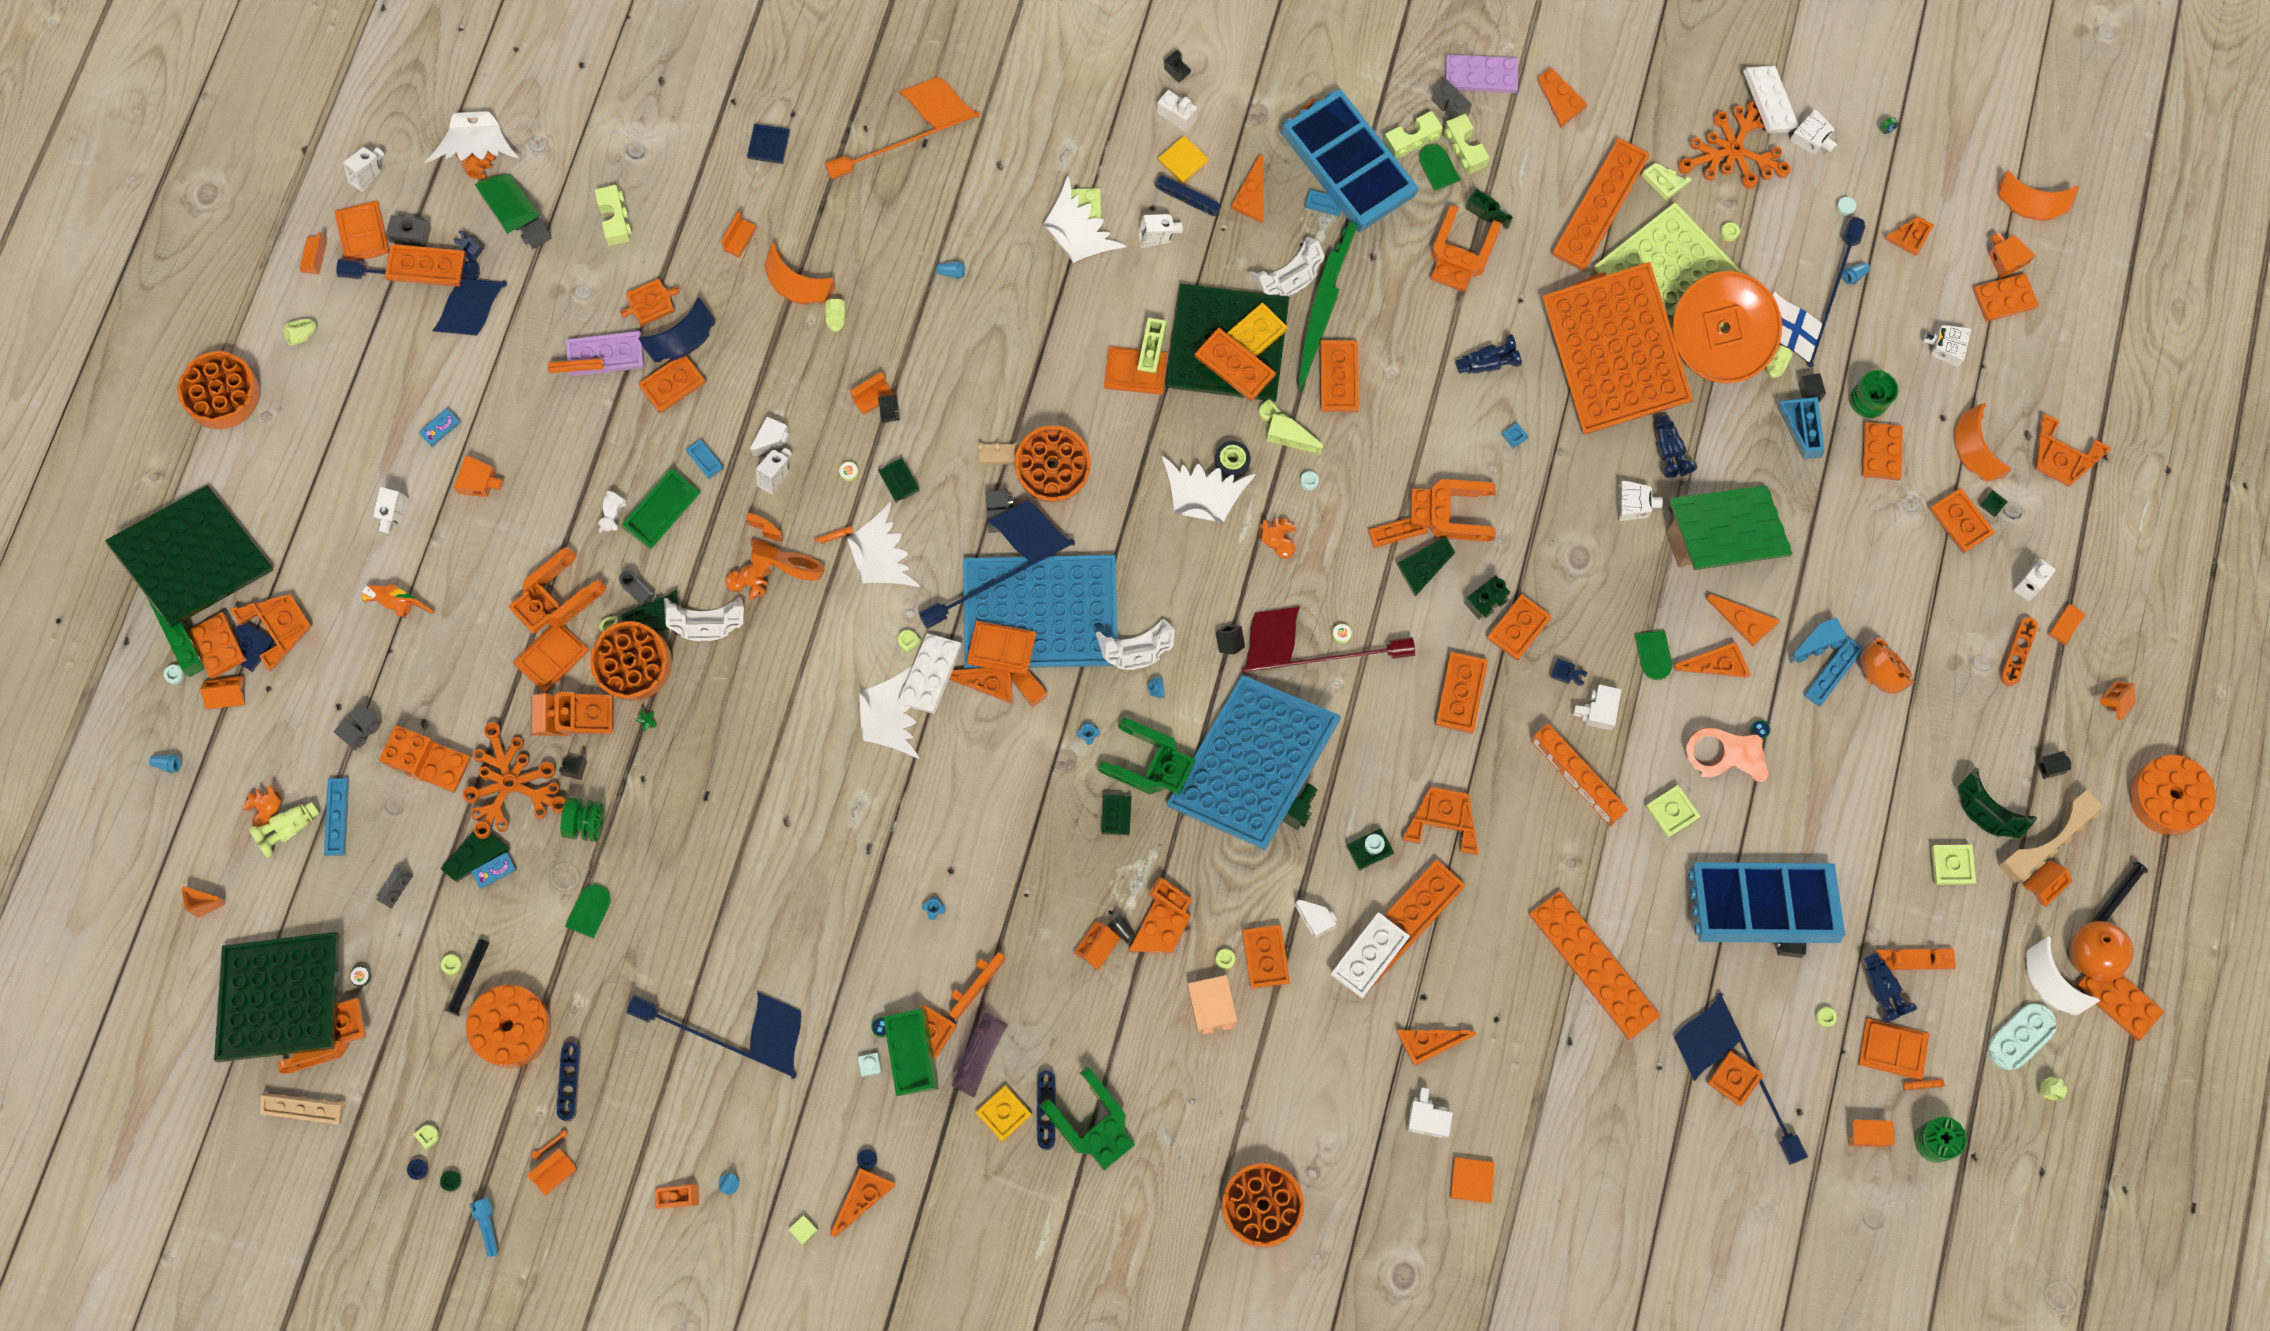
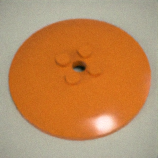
(1752, 324)

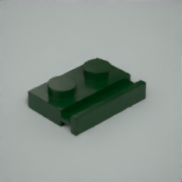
(898, 480)
(1116, 815)
(1364, 859)

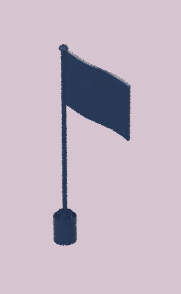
(465, 307)
(1028, 534)
(772, 1033)
(1712, 1038)

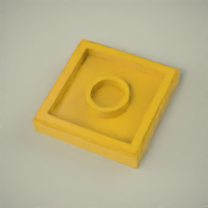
(1183, 159)
(1003, 1113)

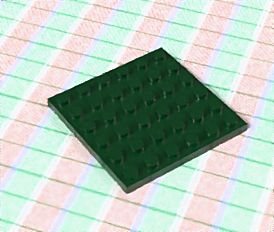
(1197, 317)
(189, 556)
(277, 997)

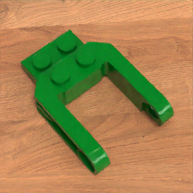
(1168, 769)
(1103, 1141)

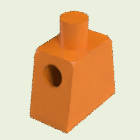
(2009, 254)
(476, 478)

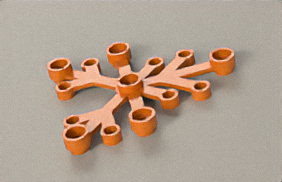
(1764, 160)
(502, 762)

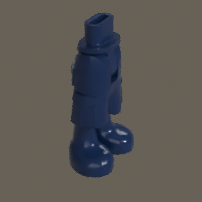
(1488, 358)
(1671, 446)
(1885, 986)

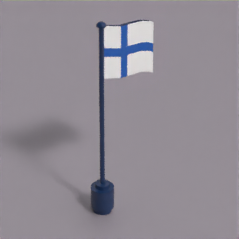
(1800, 329)

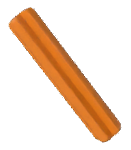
(575, 365)

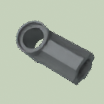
(636, 588)

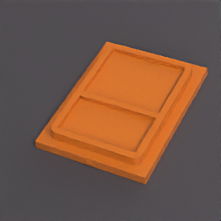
(362, 231)
(1124, 376)
(1001, 648)
(551, 657)
(1894, 1049)

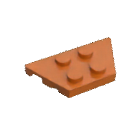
(1160, 930)

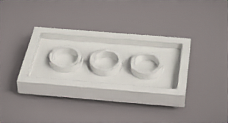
(1771, 99)
(930, 673)
(1370, 955)

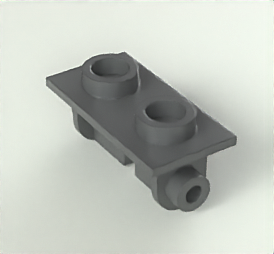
(399, 880)

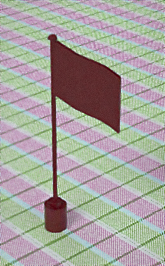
(1274, 642)

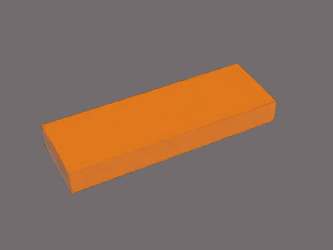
(1394, 532)

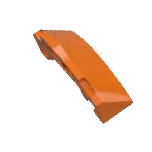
(2032, 202)
(795, 286)
(1973, 448)

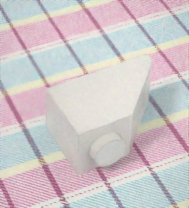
(770, 437)
(1316, 918)

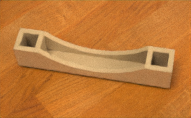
(2078, 812)

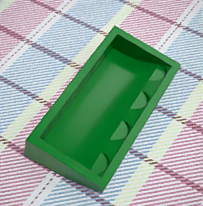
(506, 201)
(660, 509)
(910, 1052)

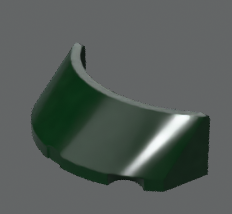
(1988, 813)

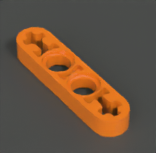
(2016, 650)

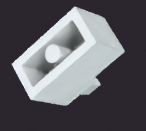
(1177, 110)
(1603, 709)
(1426, 1120)

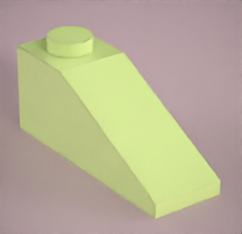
(1152, 345)
(1289, 433)

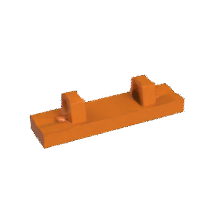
(1918, 959)
(966, 999)

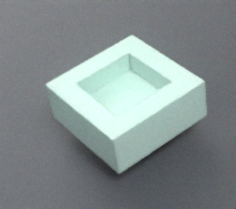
(869, 1065)

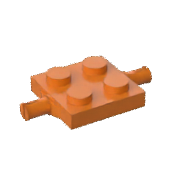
(650, 302)

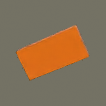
(2066, 624)

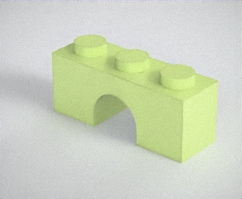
(1401, 143)
(1471, 157)
(615, 229)

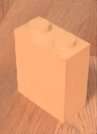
(1212, 1005)

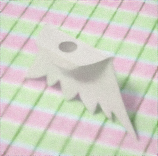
(474, 138)
(1074, 230)
(1203, 496)
(875, 553)
(884, 717)

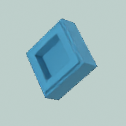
(1515, 435)

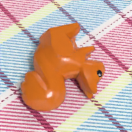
(475, 167)
(1274, 538)
(748, 576)
(267, 805)

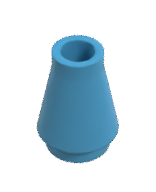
(952, 269)
(1854, 273)
(167, 763)

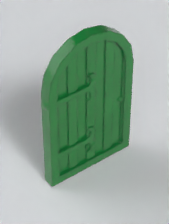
(1438, 167)
(1654, 654)
(589, 910)

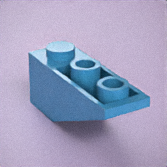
(1825, 636)

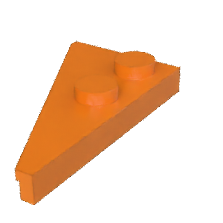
(1251, 195)
(1748, 622)
(1721, 661)
(986, 680)
(1426, 1044)
(863, 1194)

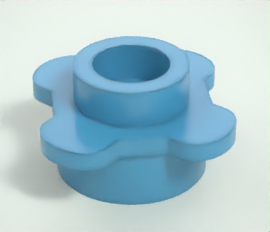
(1088, 728)
(934, 902)

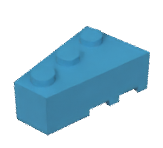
(1804, 425)

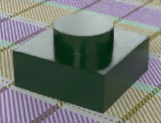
(1993, 503)

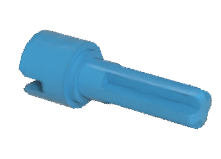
(482, 1212)

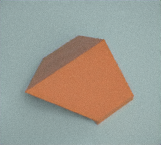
(200, 903)

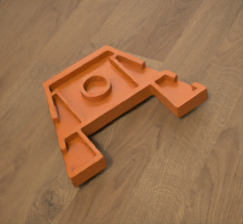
(2061, 460)
(283, 622)
(1448, 811)

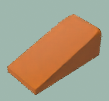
(1029, 688)
(1169, 896)
(677, 1196)

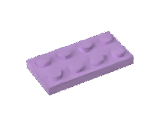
(1482, 73)
(618, 352)

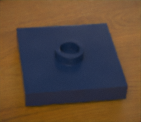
(768, 143)
(252, 644)

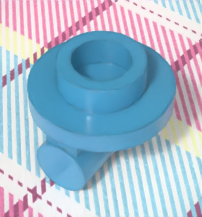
(1156, 687)
(728, 1183)

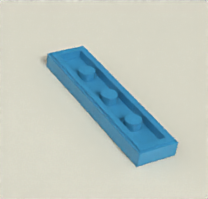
(1834, 672)
(336, 817)

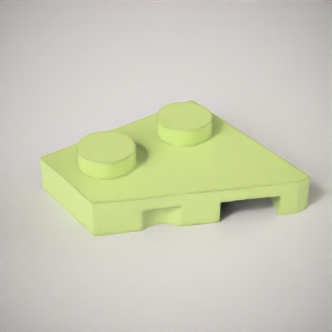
(1664, 180)

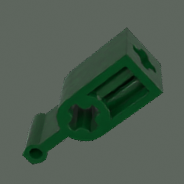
(1481, 204)

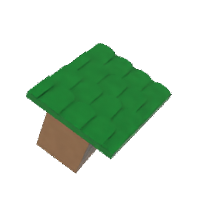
(1726, 528)

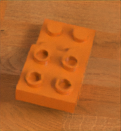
(570, 714)
(424, 759)

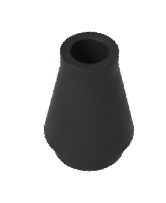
(1121, 928)

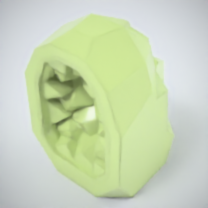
(835, 314)
(298, 331)
(1779, 362)
(2053, 1089)

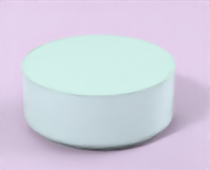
(1846, 206)
(1309, 480)
(174, 674)
(1374, 844)

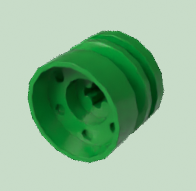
(1874, 394)
(580, 818)
(1935, 1149)

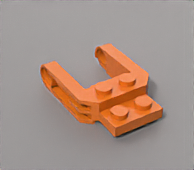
(1457, 265)
(1433, 509)
(538, 608)
(348, 1028)

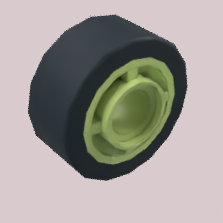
(1236, 450)

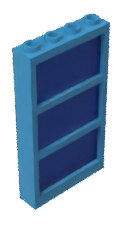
(1349, 160)
(1766, 902)

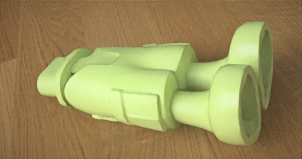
(285, 827)

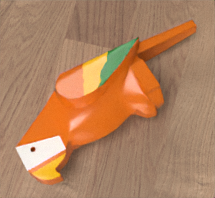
(393, 598)

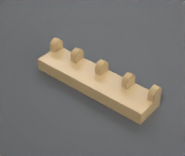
(999, 454)
(301, 1108)

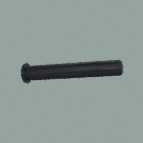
(2120, 892)
(467, 977)

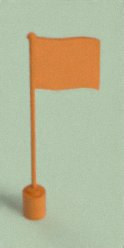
(934, 102)

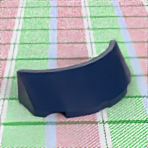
(681, 338)

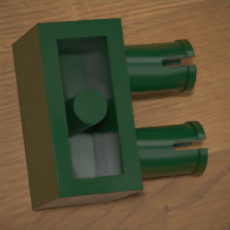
(1488, 597)
(1299, 811)

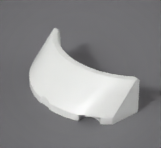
(1294, 275)
(704, 624)
(1138, 651)
(2050, 984)

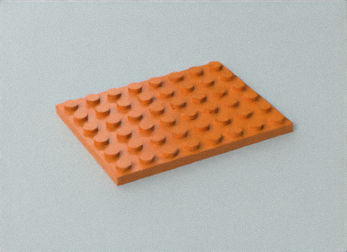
(1617, 348)

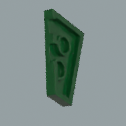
(1424, 564)
(653, 613)
(473, 854)

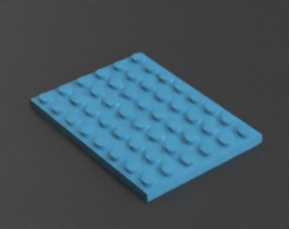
(1056, 598)
(1254, 761)

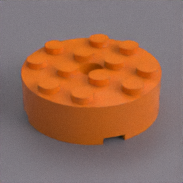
(218, 390)
(1048, 483)
(646, 673)
(2191, 789)
(493, 1012)
(1251, 1224)

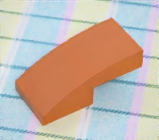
(769, 530)

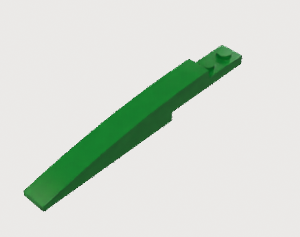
(1324, 302)

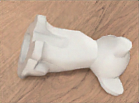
(611, 507)

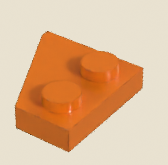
(1911, 235)

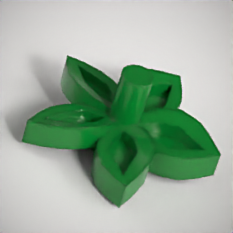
(646, 720)

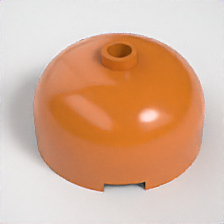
(1882, 668)
(2101, 951)

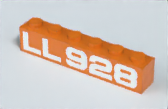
(1579, 775)

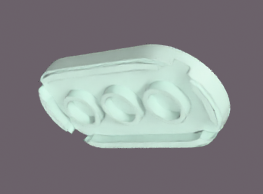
(2022, 1036)

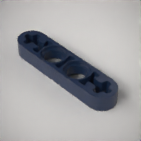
(1187, 195)
(568, 1081)
(1040, 1084)

